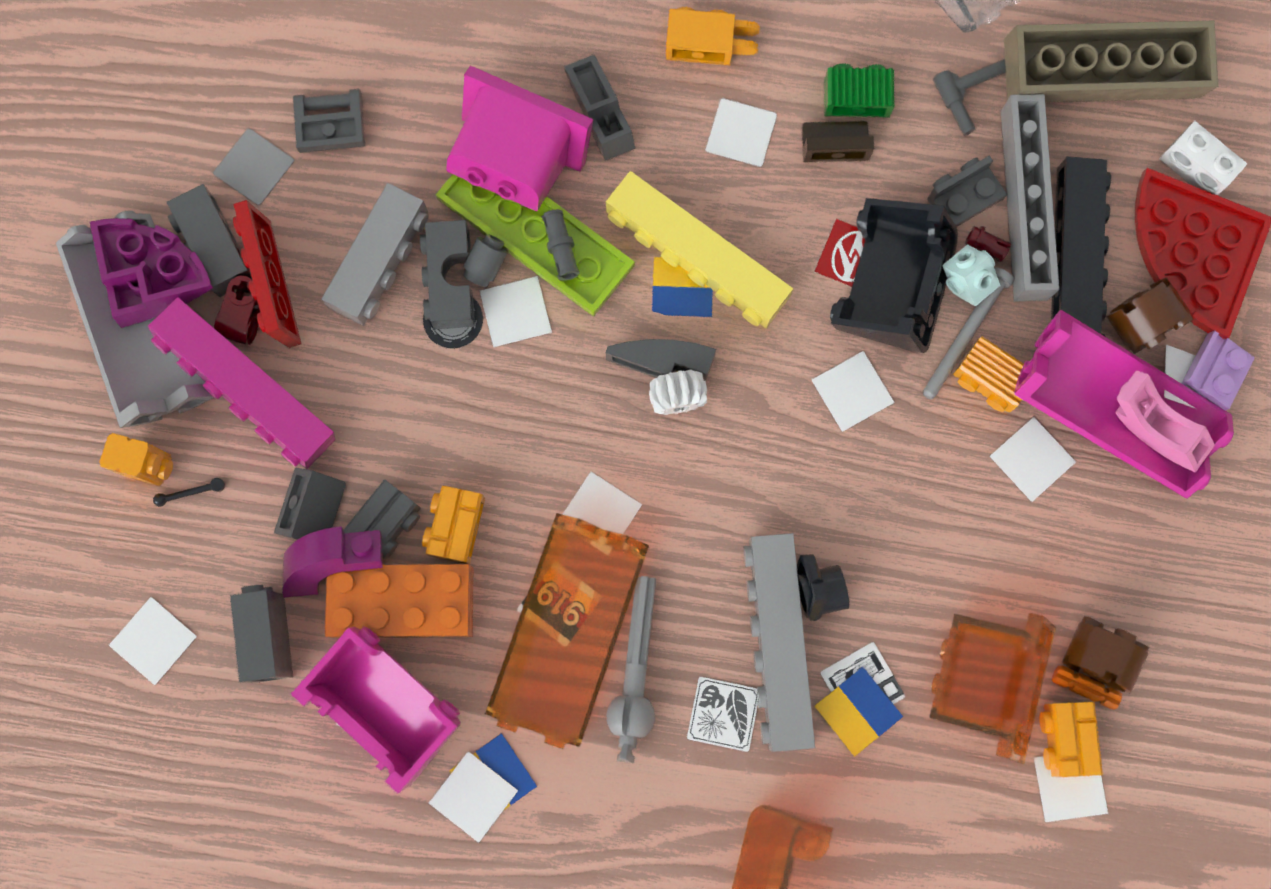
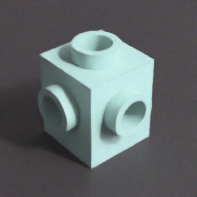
(971, 275)

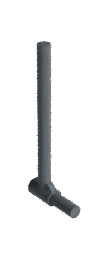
(953, 91)

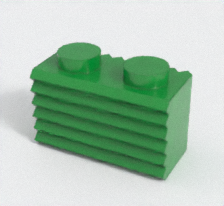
(859, 91)

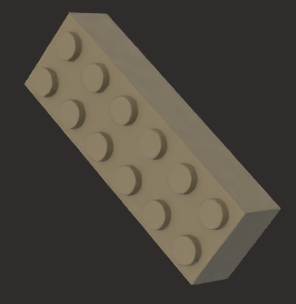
(1112, 61)

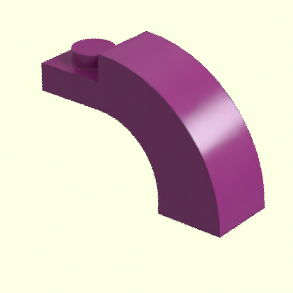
(325, 554)

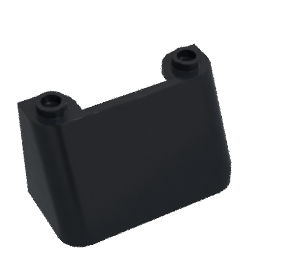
(898, 274)

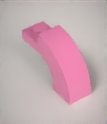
(1160, 425)

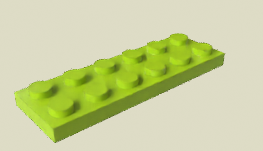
(526, 239)

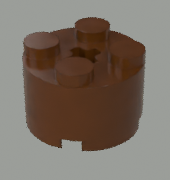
(1149, 315)
(1106, 656)

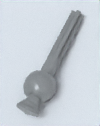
(630, 713)

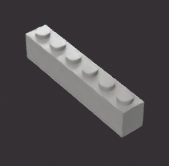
(1029, 198)
(780, 642)

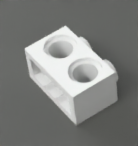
(1203, 160)

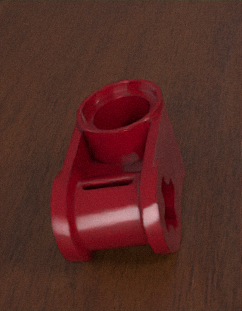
(238, 315)

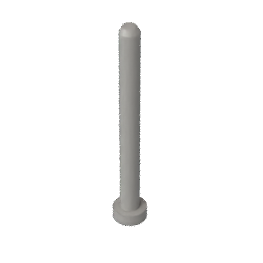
(965, 336)

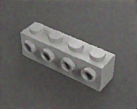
(376, 254)

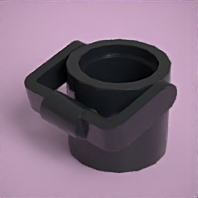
(821, 589)

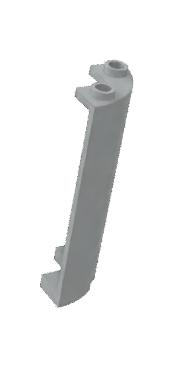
(135, 372)

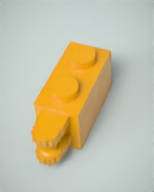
(708, 36)

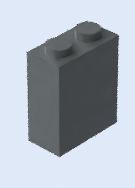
(261, 635)

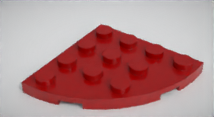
(1200, 246)

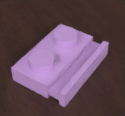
(1218, 370)

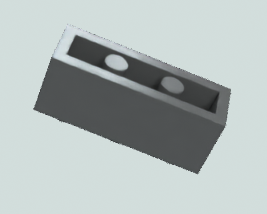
(208, 235)

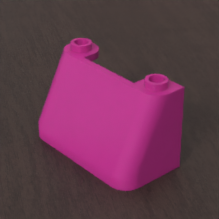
(379, 705)

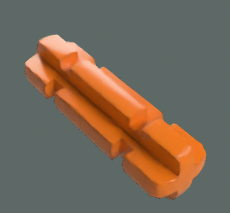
(1087, 687)

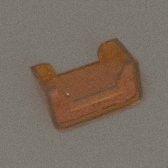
(772, 844)

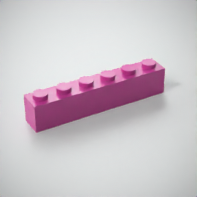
(241, 383)

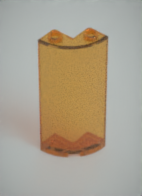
(567, 631)

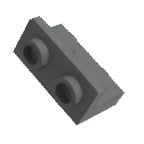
(968, 191)

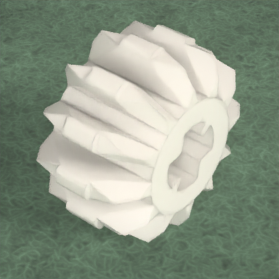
(678, 392)

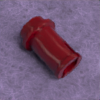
(982, 240)

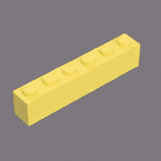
(698, 250)

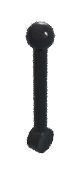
(216, 485)

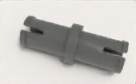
(560, 245)

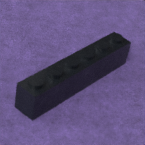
(1081, 239)

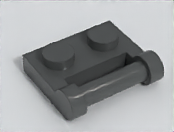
(332, 129)

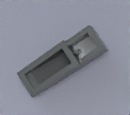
(602, 105)
(662, 356)

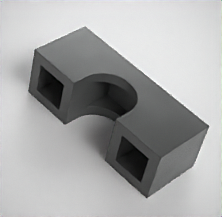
(445, 246)

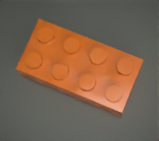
(402, 601)

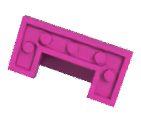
(515, 139)

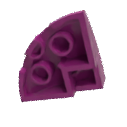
(145, 269)

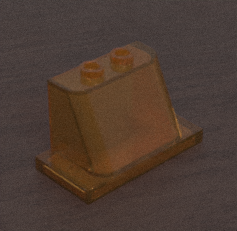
(993, 679)

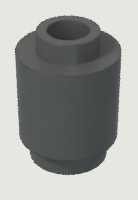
(485, 260)

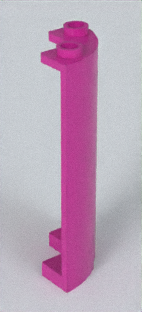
(1078, 383)

